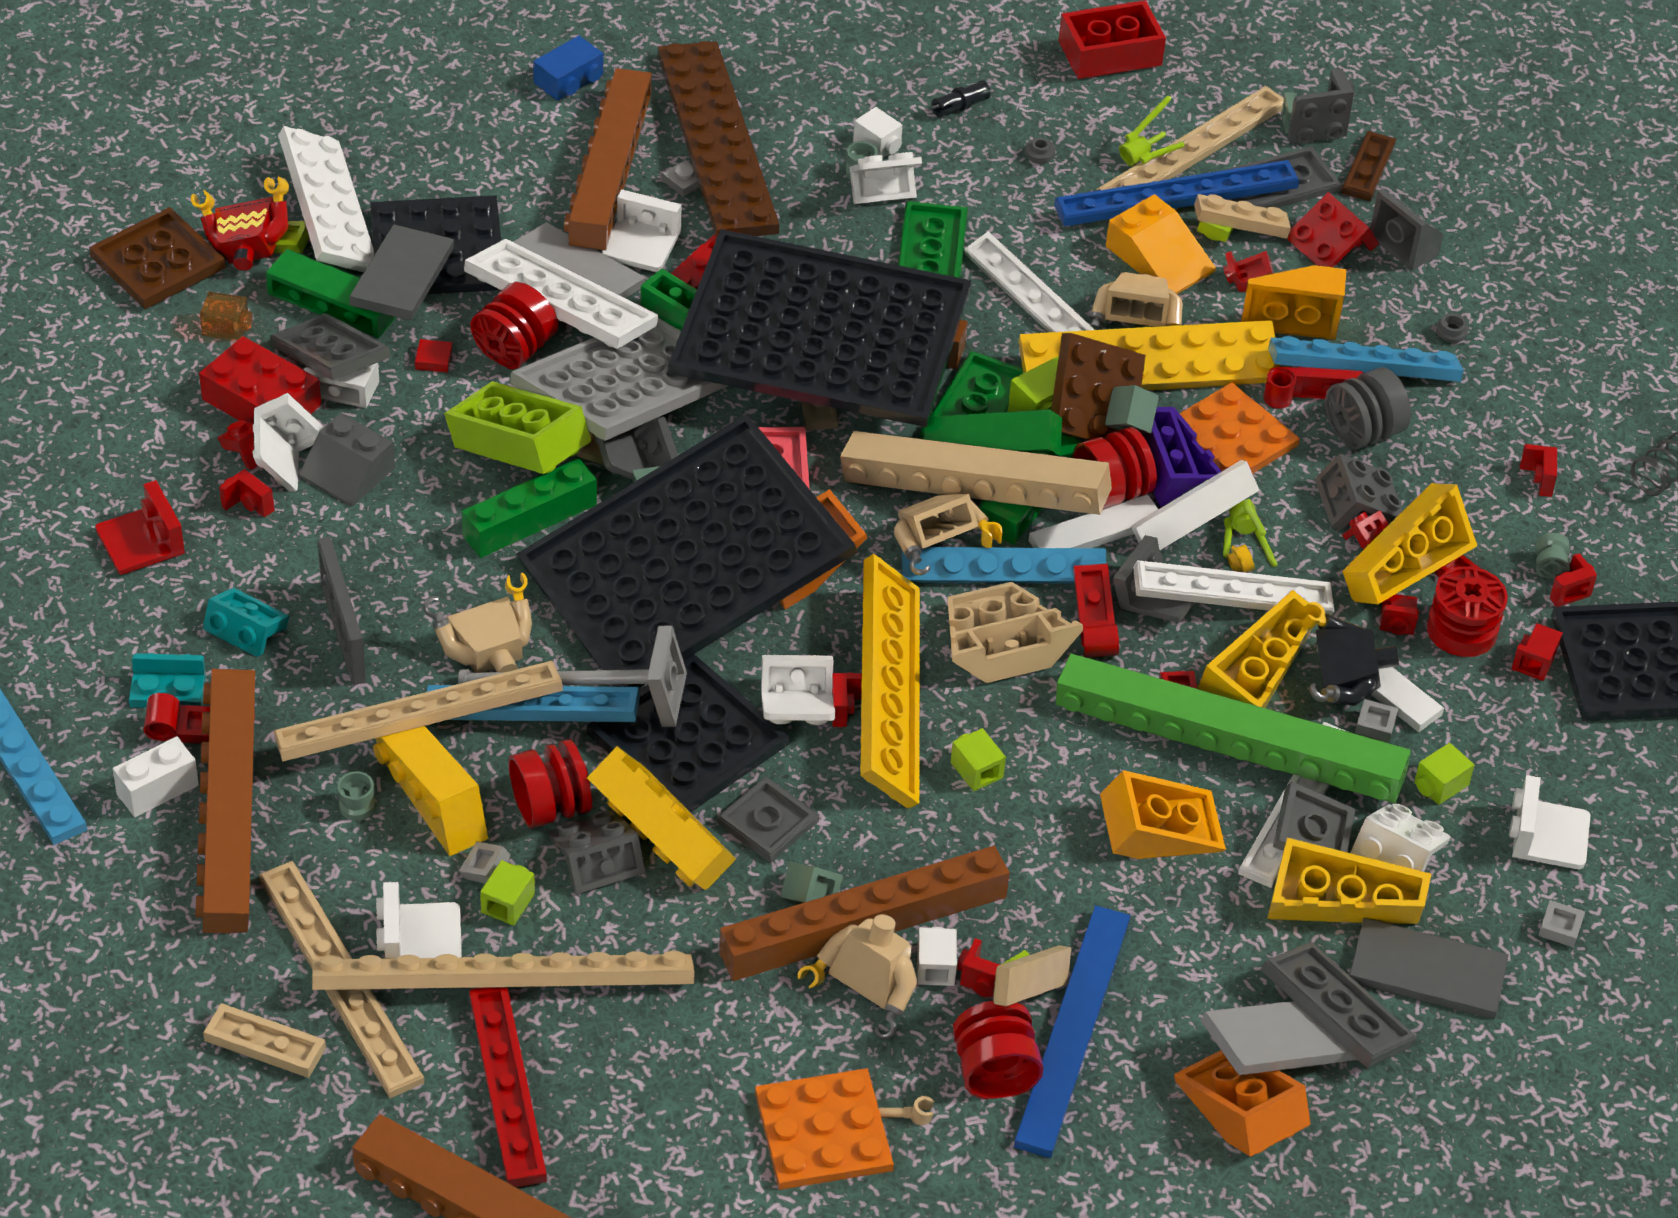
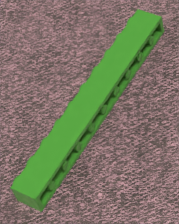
(1233, 728)

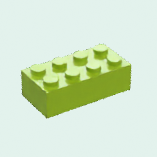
(518, 427)

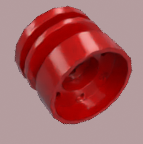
(514, 325)
(1129, 463)
(1466, 611)
(555, 782)
(997, 1050)

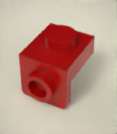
(1245, 269)
(241, 440)
(977, 972)

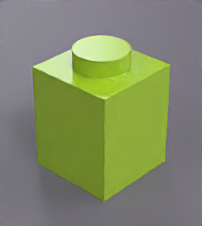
(978, 759)
(1443, 774)
(507, 892)

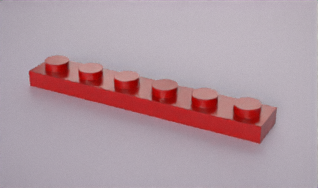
(507, 1086)

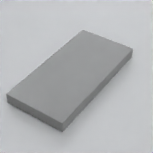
(583, 261)
(1272, 1038)

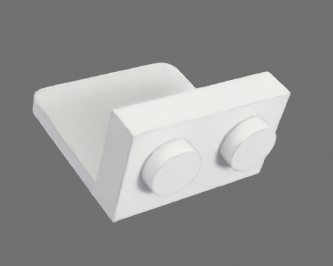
(884, 180)
(644, 231)
(280, 433)
(797, 688)
(1548, 830)
(1399, 838)
(417, 928)

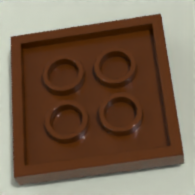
(157, 257)
(1086, 380)

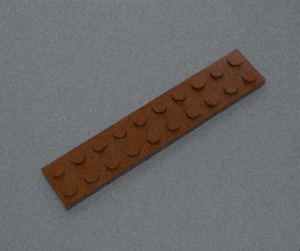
(717, 139)

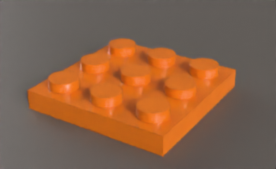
(1238, 429)
(823, 1129)

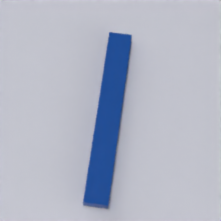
(1177, 191)
(1072, 1032)

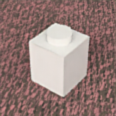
(879, 130)
(936, 956)

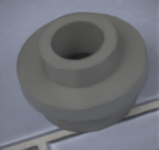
(1040, 150)
(1452, 328)

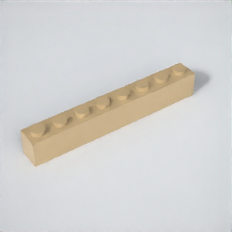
(976, 471)

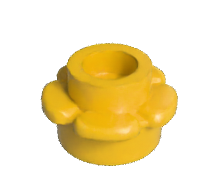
(1240, 559)

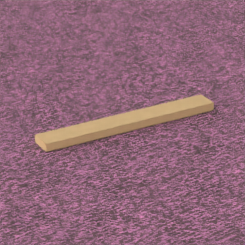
(1204, 140)
(417, 710)
(356, 1007)

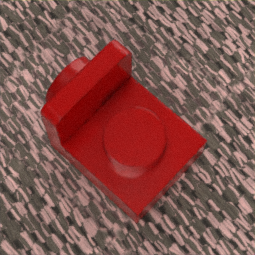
(1543, 463)
(248, 490)
(1366, 528)
(1574, 584)
(1399, 614)
(845, 689)

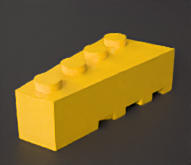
(1412, 546)
(1261, 656)
(436, 786)
(661, 818)
(1345, 887)

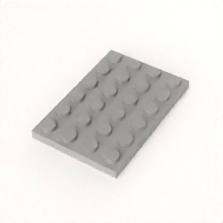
(616, 385)

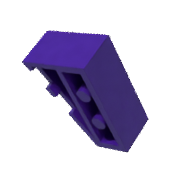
(1177, 456)

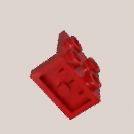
(1330, 232)
(143, 535)

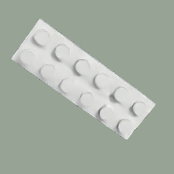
(327, 199)
(573, 298)

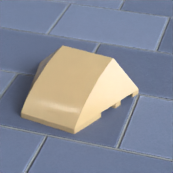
(1006, 632)

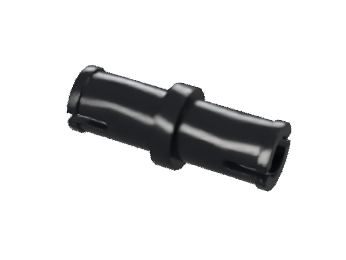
(960, 98)

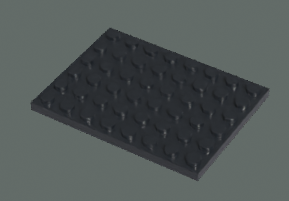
(821, 327)
(687, 550)

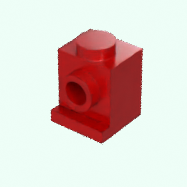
(1537, 652)

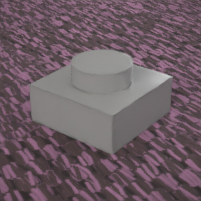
(681, 178)
(1376, 720)
(483, 861)
(1561, 923)

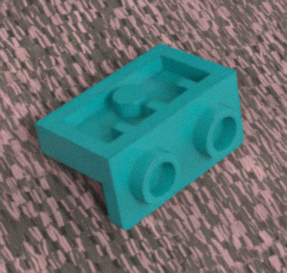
(243, 620)
(170, 674)

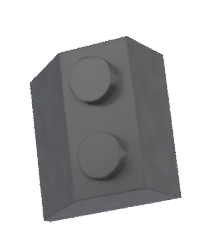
(1404, 231)
(348, 460)

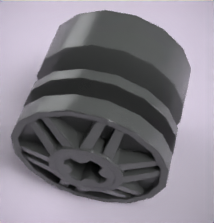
(1368, 408)

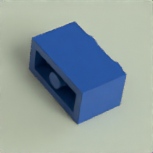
(568, 68)

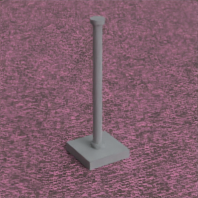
(664, 677)

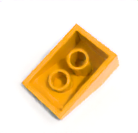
(1158, 244)
(1298, 301)
(1159, 817)

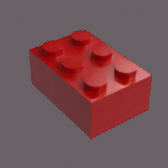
(1111, 39)
(252, 376)

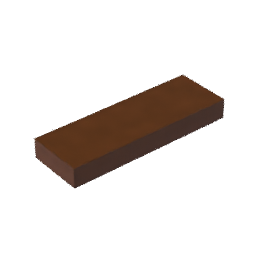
(1368, 166)

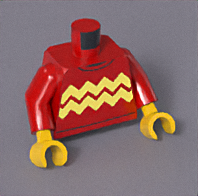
(248, 228)

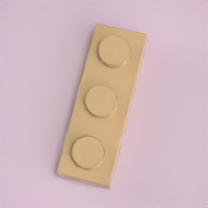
(1242, 215)
(264, 1040)

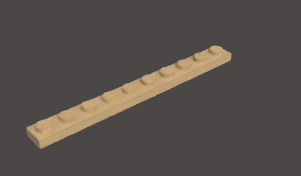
(493, 971)

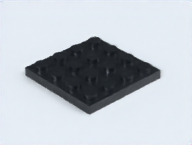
(467, 220)
(1621, 658)
(713, 742)

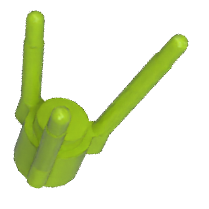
(1138, 149)
(1245, 521)

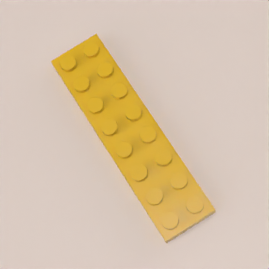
(1177, 354)
(890, 682)

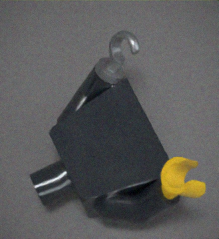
(1346, 658)

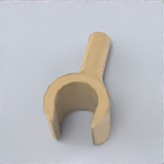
(914, 1113)

